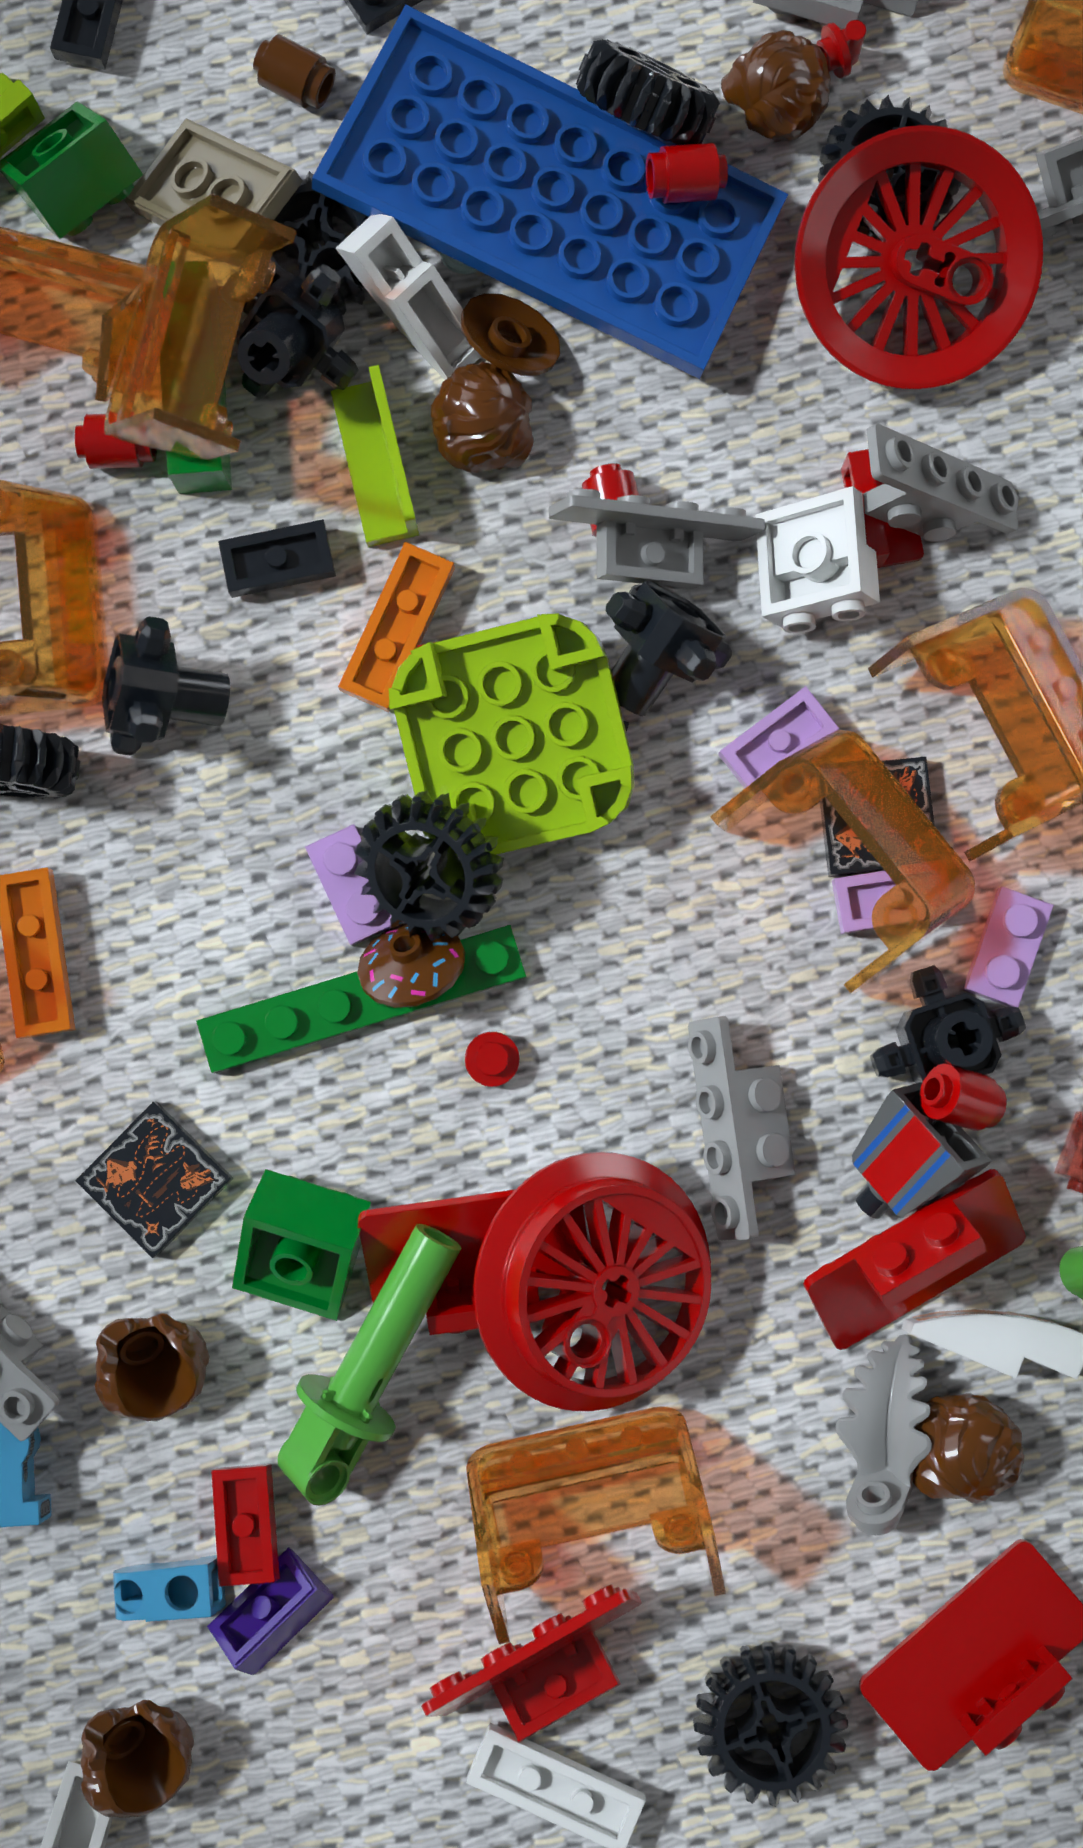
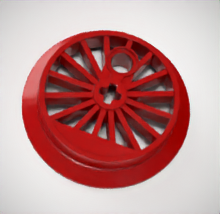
(831, 228)
(621, 1258)

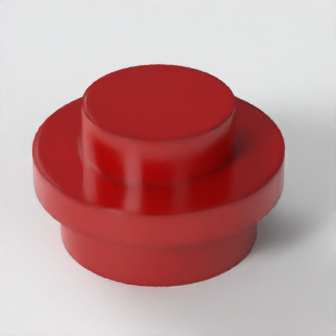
(492, 1059)

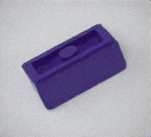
(269, 1614)

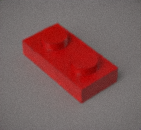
(245, 1525)

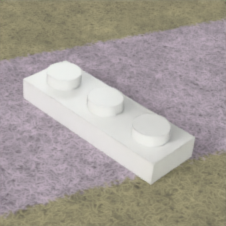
(556, 1788)

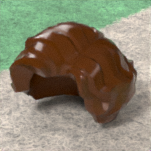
(779, 85)
(482, 419)
(149, 1367)
(972, 1449)
(135, 1759)

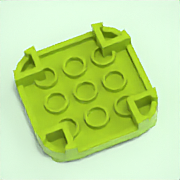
(517, 729)

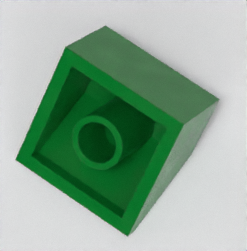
(71, 170)
(299, 1244)

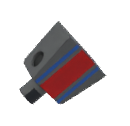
(912, 1157)

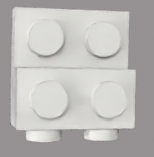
(816, 562)

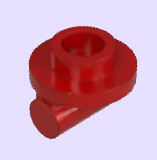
(842, 46)

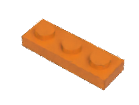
(396, 624)
(35, 954)

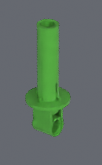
(345, 1409)

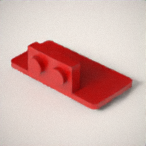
(464, 1220)
(915, 1259)
(980, 1660)
(546, 1676)

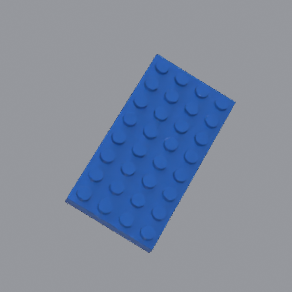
(543, 192)

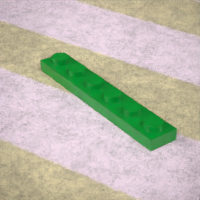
(343, 1006)

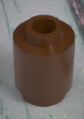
(294, 72)

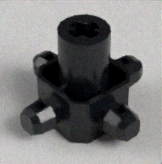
(294, 334)
(664, 640)
(149, 689)
(926, 1029)

